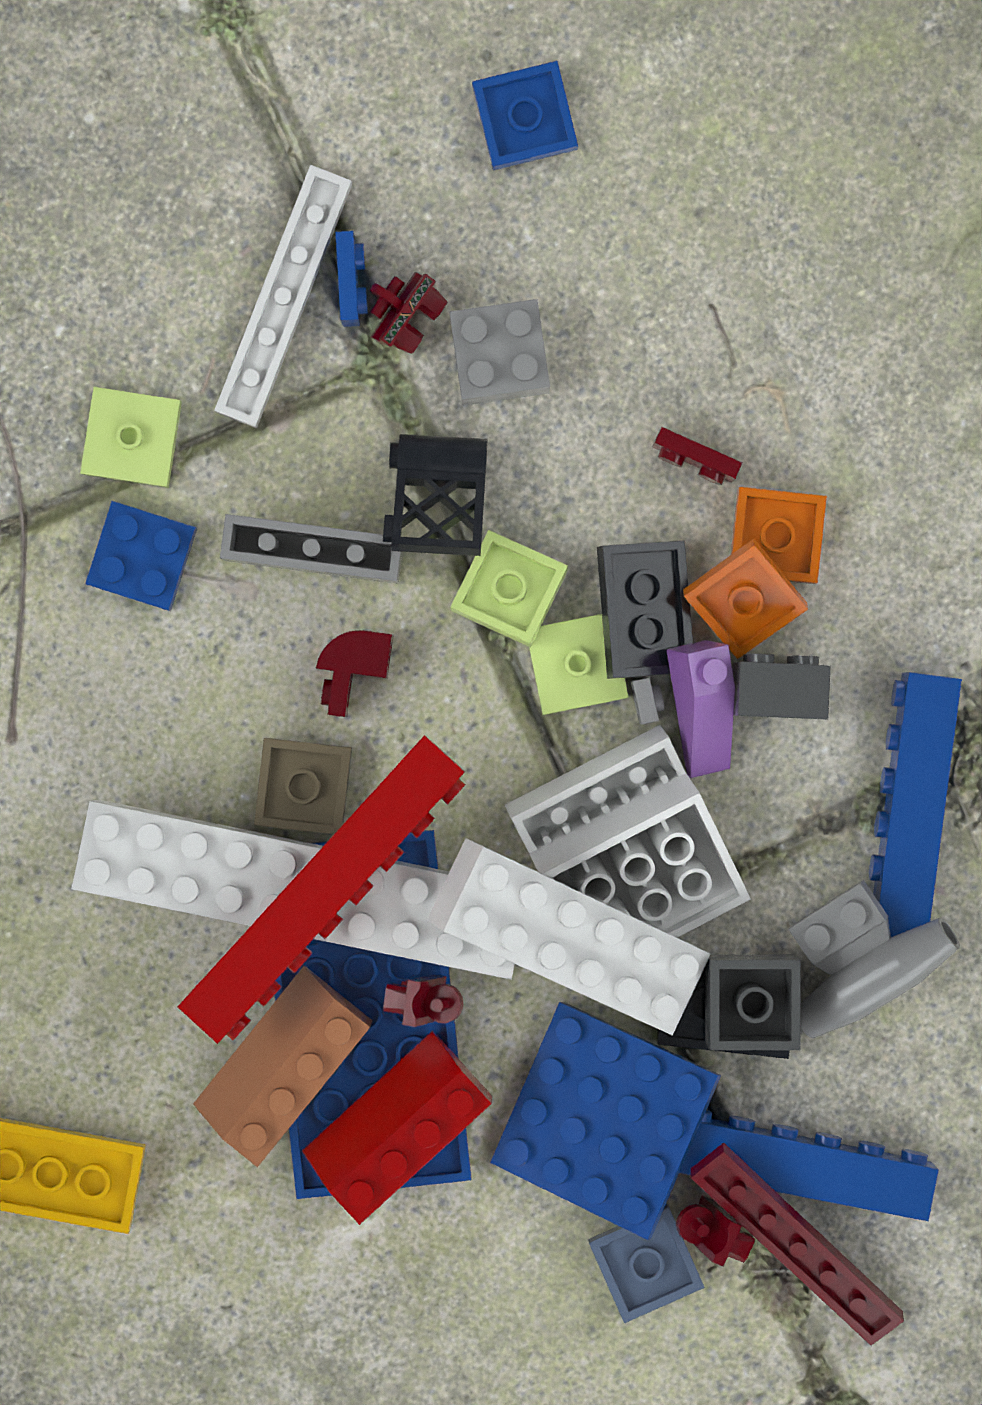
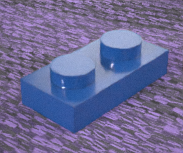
(349, 260)

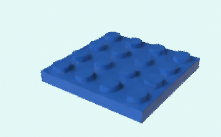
(605, 1119)

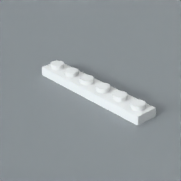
(283, 296)

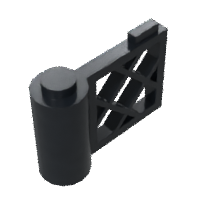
(437, 464)

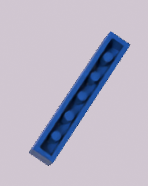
(914, 797)
(823, 1166)

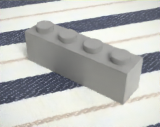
(309, 549)

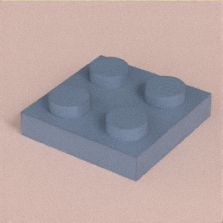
(644, 1271)

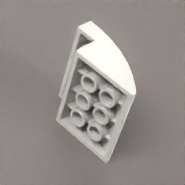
(632, 836)

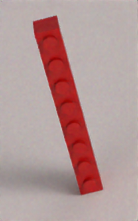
(321, 889)

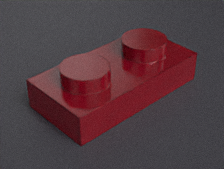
(712, 464)

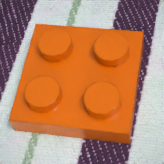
(785, 527)
(745, 599)

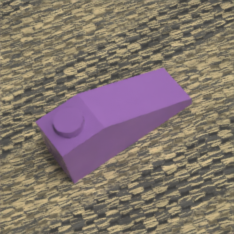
(704, 704)

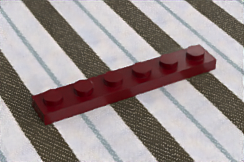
(796, 1244)

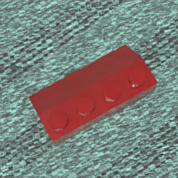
(396, 1127)

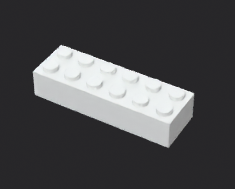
(567, 937)

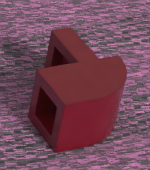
(350, 654)

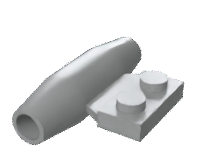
(865, 963)

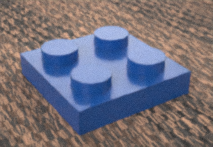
(525, 115)
(141, 556)

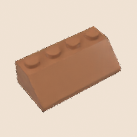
(281, 1065)

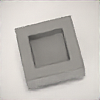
(647, 700)

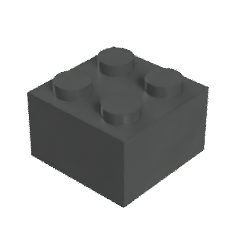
(780, 689)
(753, 1002)

